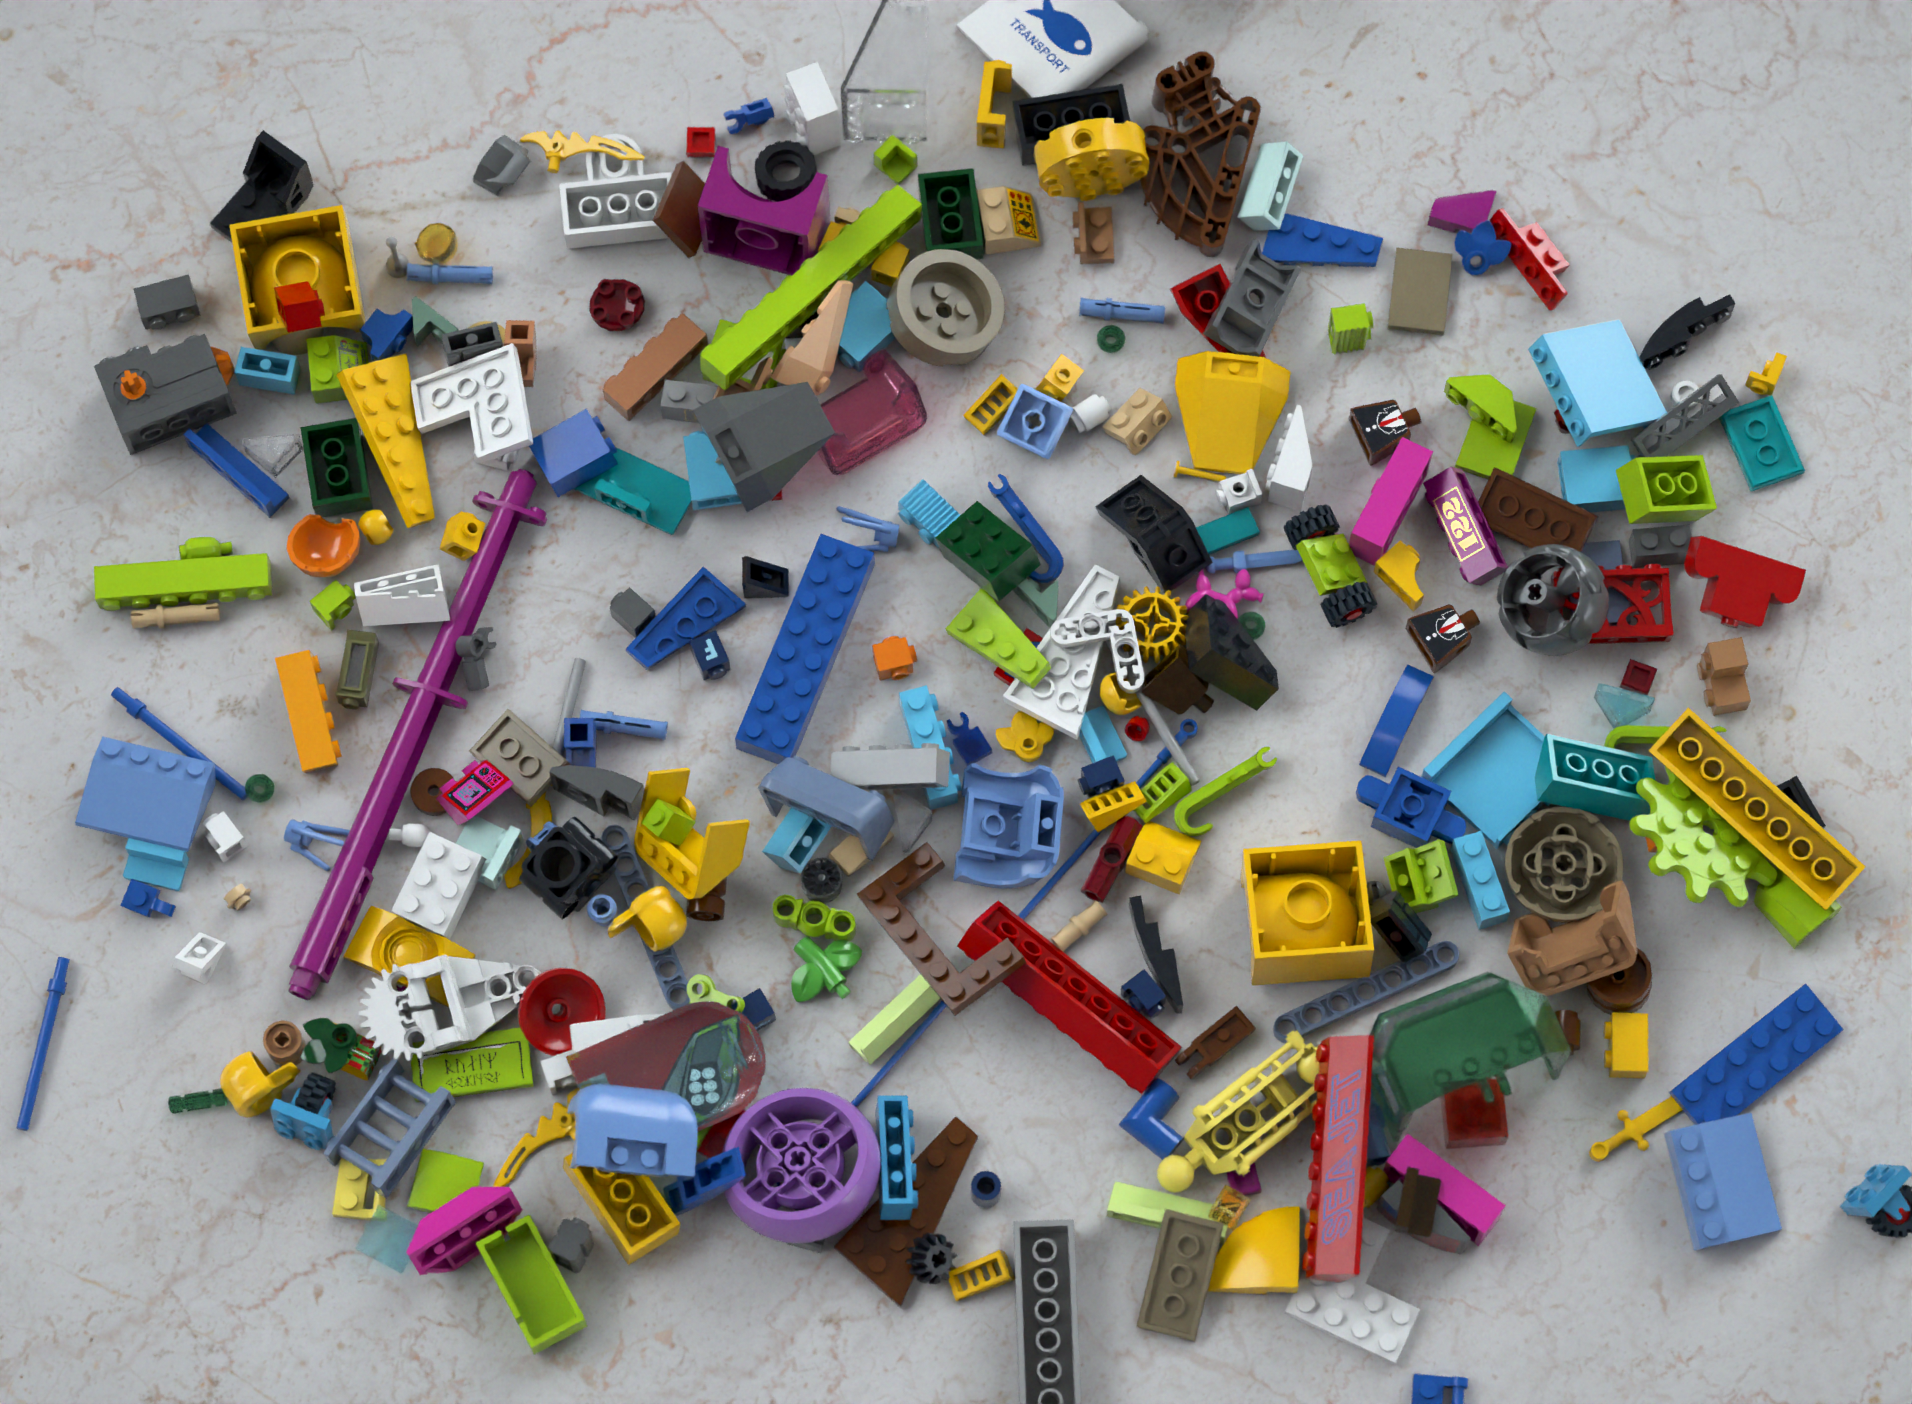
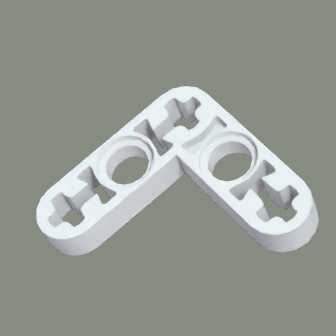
(1115, 636)

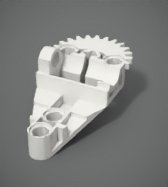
(470, 997)

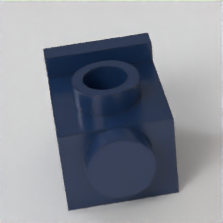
(1100, 777)
(1144, 994)

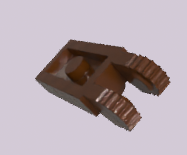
(1217, 1041)

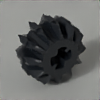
(931, 1258)

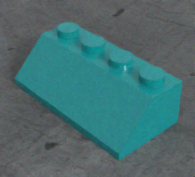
(1592, 777)

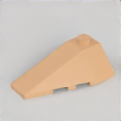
(817, 351)

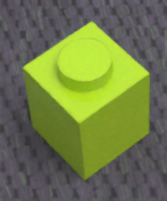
(668, 822)

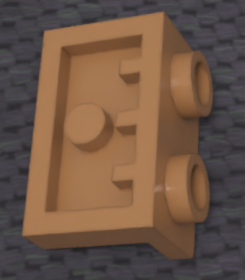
(1095, 234)

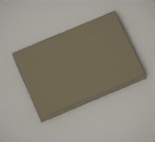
(1420, 291)
(519, 755)

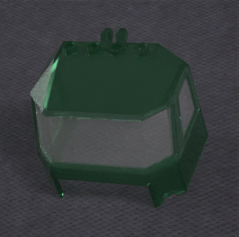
(1460, 1041)

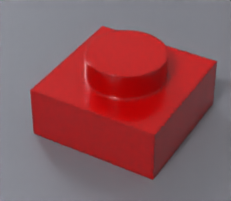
(700, 142)

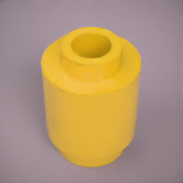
(1375, 1185)

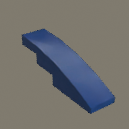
(710, 1180)

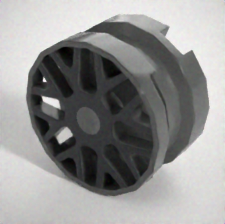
(821, 880)

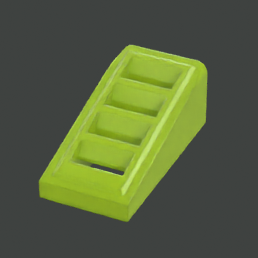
(1174, 792)

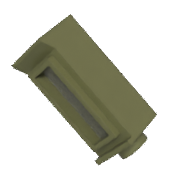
(357, 669)

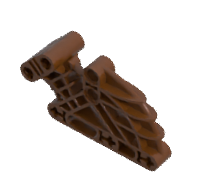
(1190, 94)

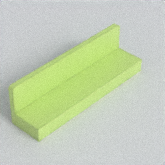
(894, 1020)
(1148, 1206)

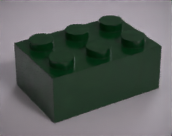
(951, 211)
(336, 467)
(988, 551)

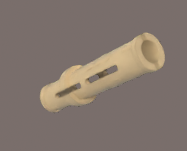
(175, 615)

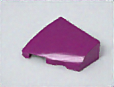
(1461, 211)

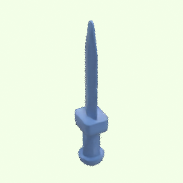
(1241, 561)

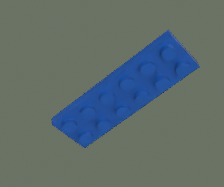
(1757, 1058)

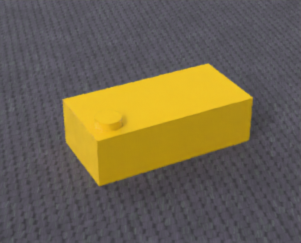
(626, 1208)

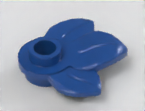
(1481, 243)

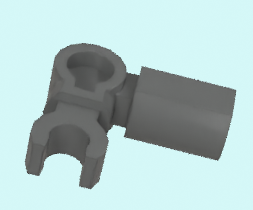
(474, 667)

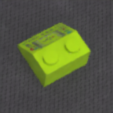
(327, 358)

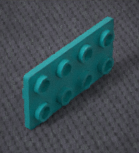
(641, 492)

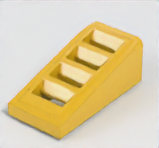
(986, 397)
(1107, 808)
(995, 1281)

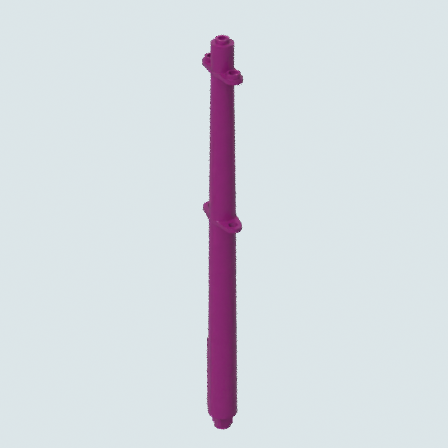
(352, 871)

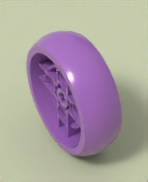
(769, 1125)

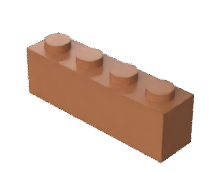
(659, 361)

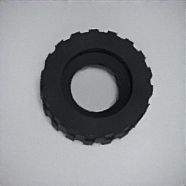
(784, 153)

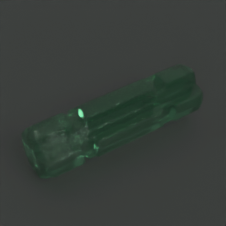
(197, 1101)

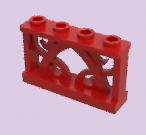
(1646, 627)

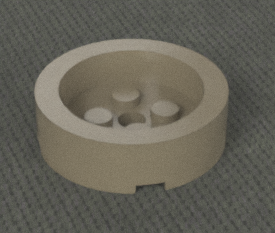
(953, 282)

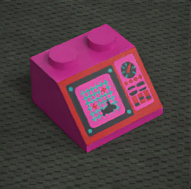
(473, 791)

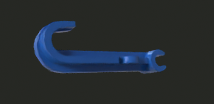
(1031, 529)

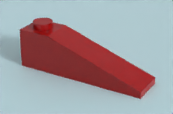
(1201, 297)

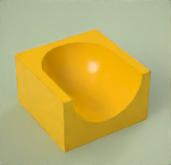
(295, 250)
(1307, 912)

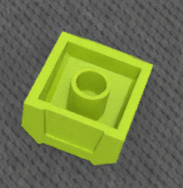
(1792, 909)

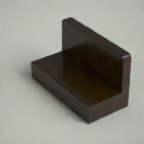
(1417, 1204)

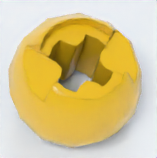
(375, 527)

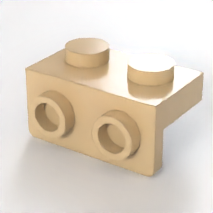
(1138, 420)

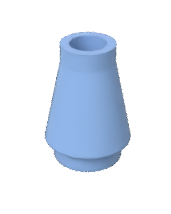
(600, 904)

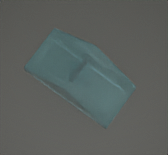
(1622, 705)

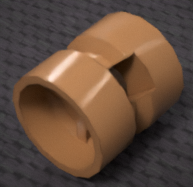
(284, 1043)

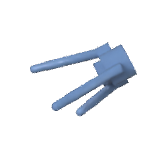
(885, 531)
(302, 834)

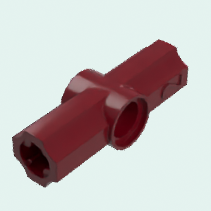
(1105, 873)

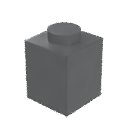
(631, 611)

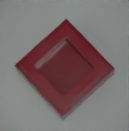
(1638, 677)

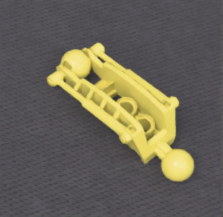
(1177, 1171)

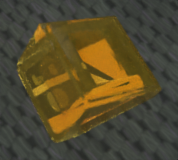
(1229, 1207)

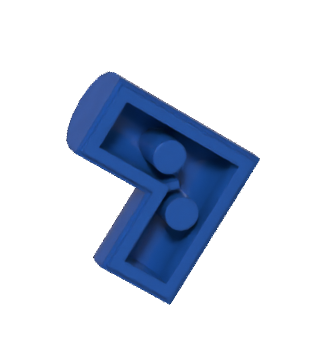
(1146, 1123)

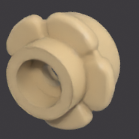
(238, 897)

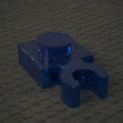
(969, 743)

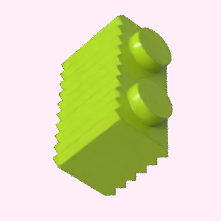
(1349, 328)

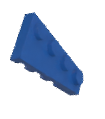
(1320, 244)
(691, 613)

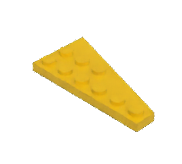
(386, 413)

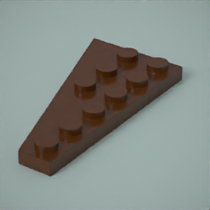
(881, 1246)

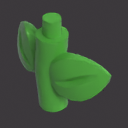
(823, 968)

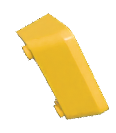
(699, 860)

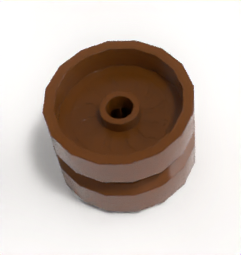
(1627, 992)

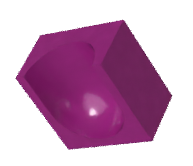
(759, 230)

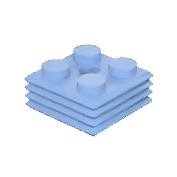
(1018, 429)

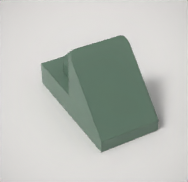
(428, 321)
(1043, 603)

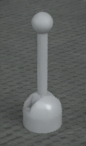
(396, 260)

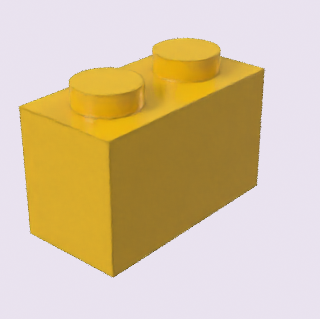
(1627, 1045)

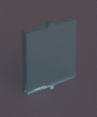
(387, 1238)

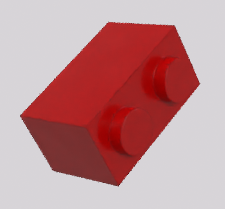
(299, 306)

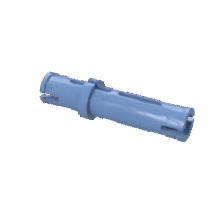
(448, 273)
(1121, 310)
(627, 725)

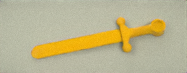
(1636, 1128)

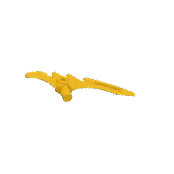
(560, 147)
(559, 1126)

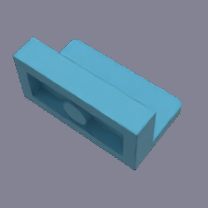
(1100, 736)
(155, 864)

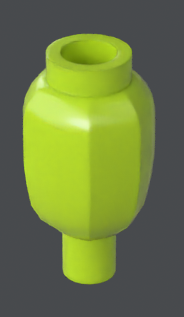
(204, 548)

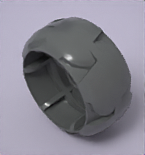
(1523, 586)

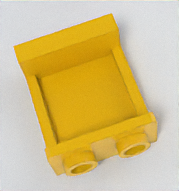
(990, 126)

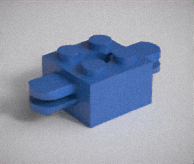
(1410, 808)

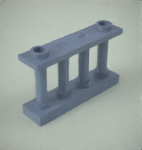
(401, 1152)

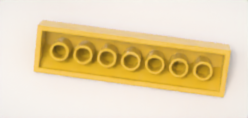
(1757, 809)

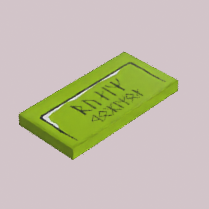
(485, 1065)

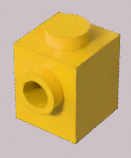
(1060, 378)
(462, 535)

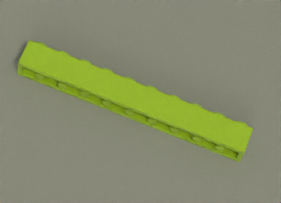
(805, 290)

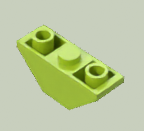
(1486, 402)

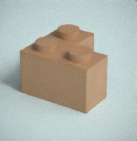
(1723, 672)

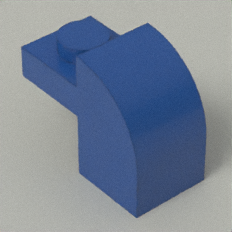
(580, 741)

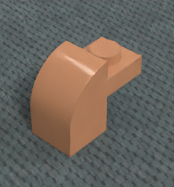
(523, 336)

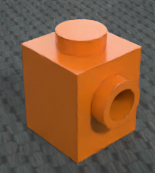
(894, 658)

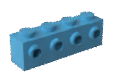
(896, 1147)

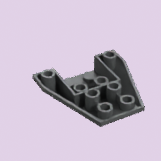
(764, 437)

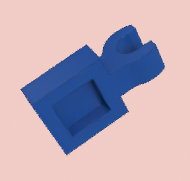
(751, 113)
(144, 899)

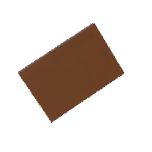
(678, 209)

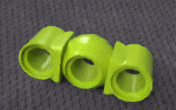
(802, 910)

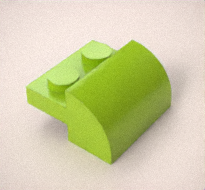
(1422, 875)

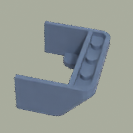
(828, 800)

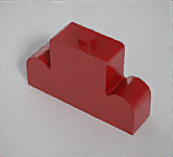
(1740, 581)

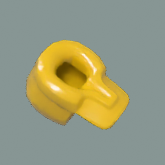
(655, 917)
(251, 1086)

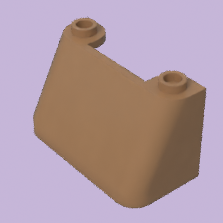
(1576, 951)

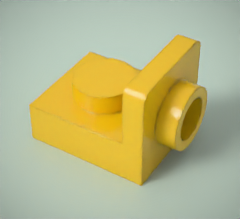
(1766, 382)

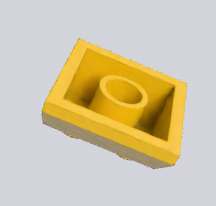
(1162, 856)

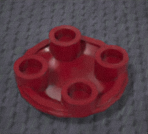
(616, 304)

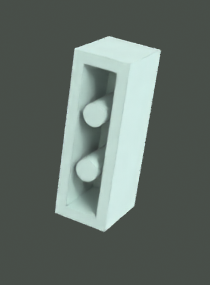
(1270, 186)

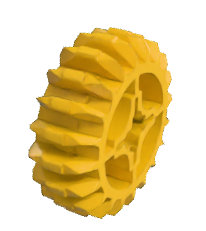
(1161, 628)

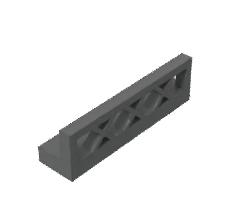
(1688, 426)

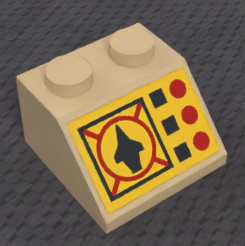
(1007, 220)

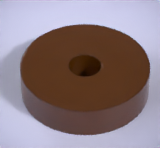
(421, 787)

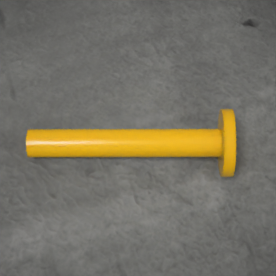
(1197, 473)

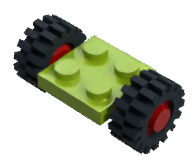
(1331, 565)

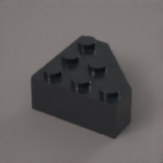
(1227, 655)

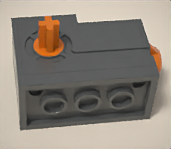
(166, 391)

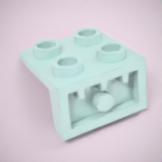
(494, 844)

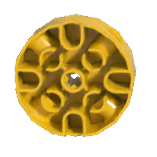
(1091, 158)

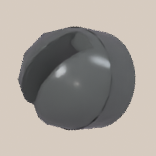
(1380, 890)

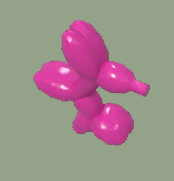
(1234, 596)

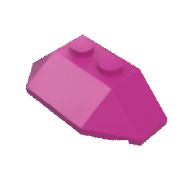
(450, 1233)

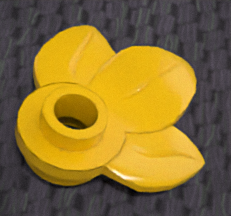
(1025, 732)

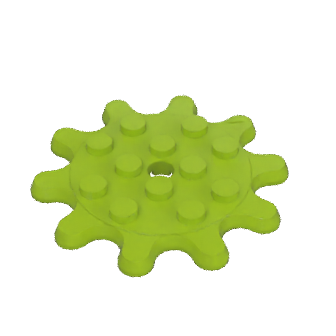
(1685, 848)

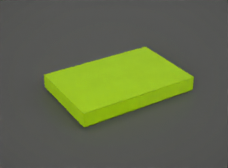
(1484, 451)

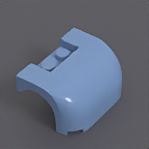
(1009, 827)
(634, 1131)

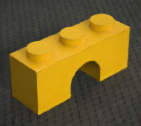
(886, 266)

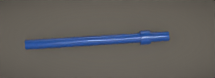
(138, 710)
(55, 988)

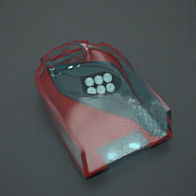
(693, 1051)

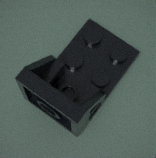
(274, 186)
(1157, 532)

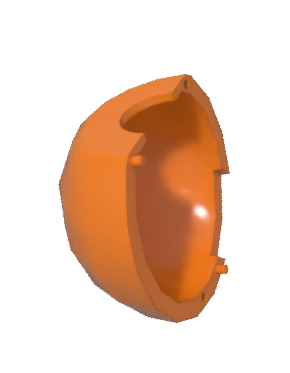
(323, 546)

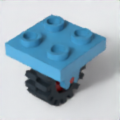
(307, 1113)
(1883, 1200)

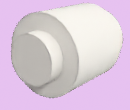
(1090, 413)

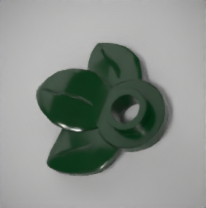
(324, 1044)

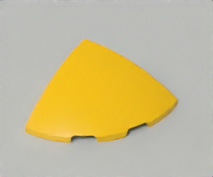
(1260, 1255)

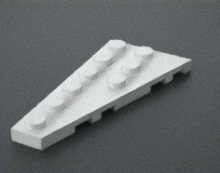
(1065, 689)

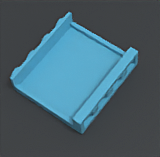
(1596, 380)
(1492, 771)

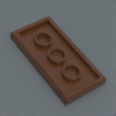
(1533, 514)

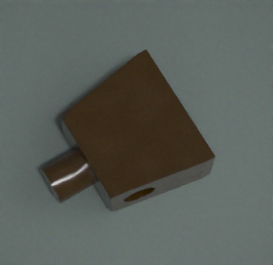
(1175, 685)

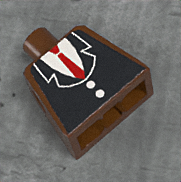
(1381, 427)
(1441, 634)

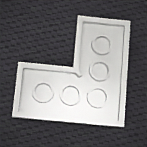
(486, 391)
(1355, 1309)

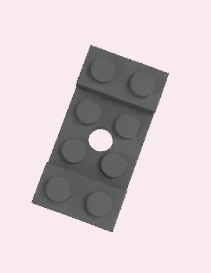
(1239, 321)

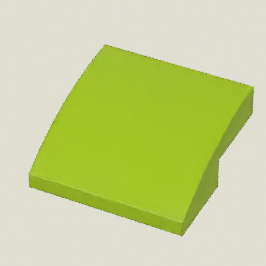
(441, 1179)

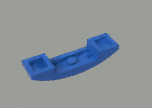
(1396, 720)

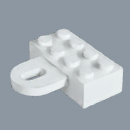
(612, 204)

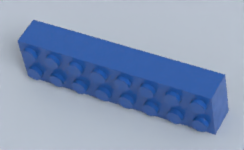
(805, 650)

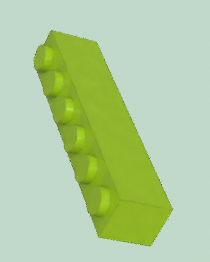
(183, 581)

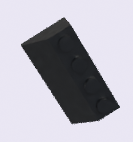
(1044, 114)

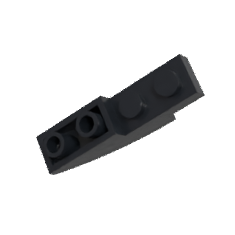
(1674, 333)

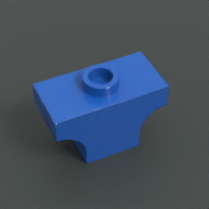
(386, 333)

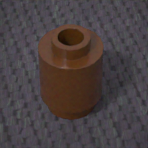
(1571, 1028)

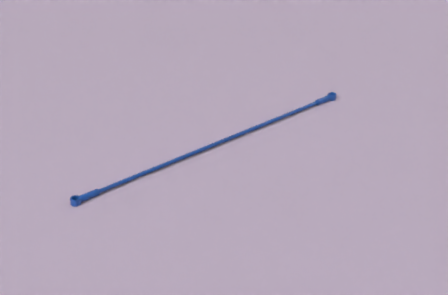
(1162, 758)

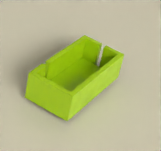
(532, 1285)

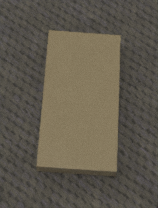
(1180, 1275)

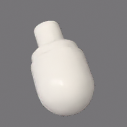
(411, 835)

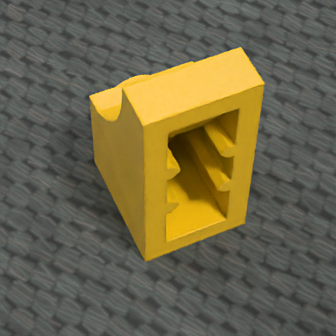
(1398, 571)

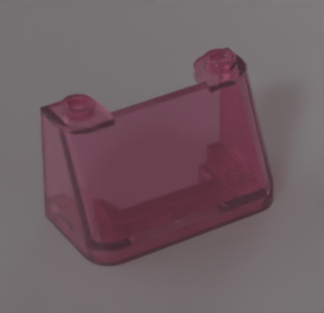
(871, 414)

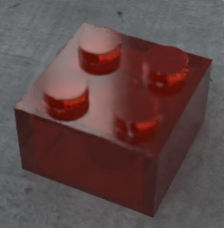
(1472, 1121)

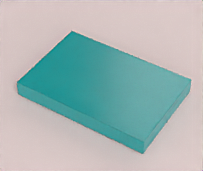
(1761, 443)

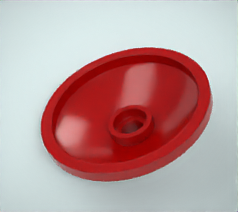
(578, 1001)

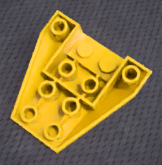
(1229, 407)

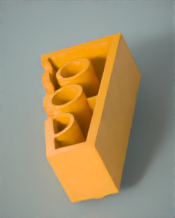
(307, 710)

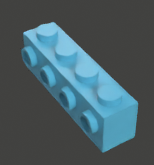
(923, 727)

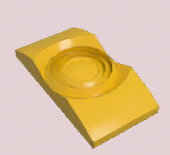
(391, 940)

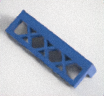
(236, 469)

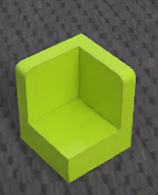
(895, 159)

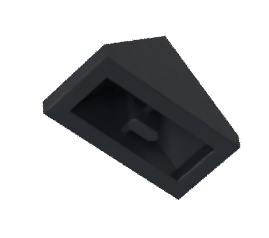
(764, 579)

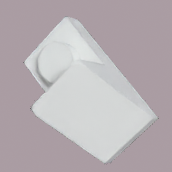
(199, 957)

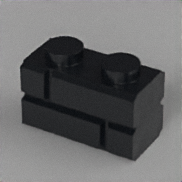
(1400, 926)

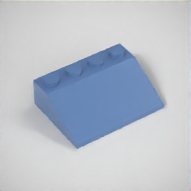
(146, 794)
(1722, 1181)

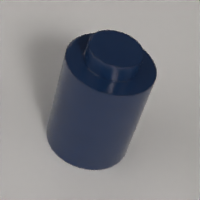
(985, 1189)

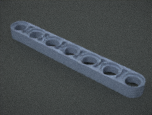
(636, 876)
(1376, 981)

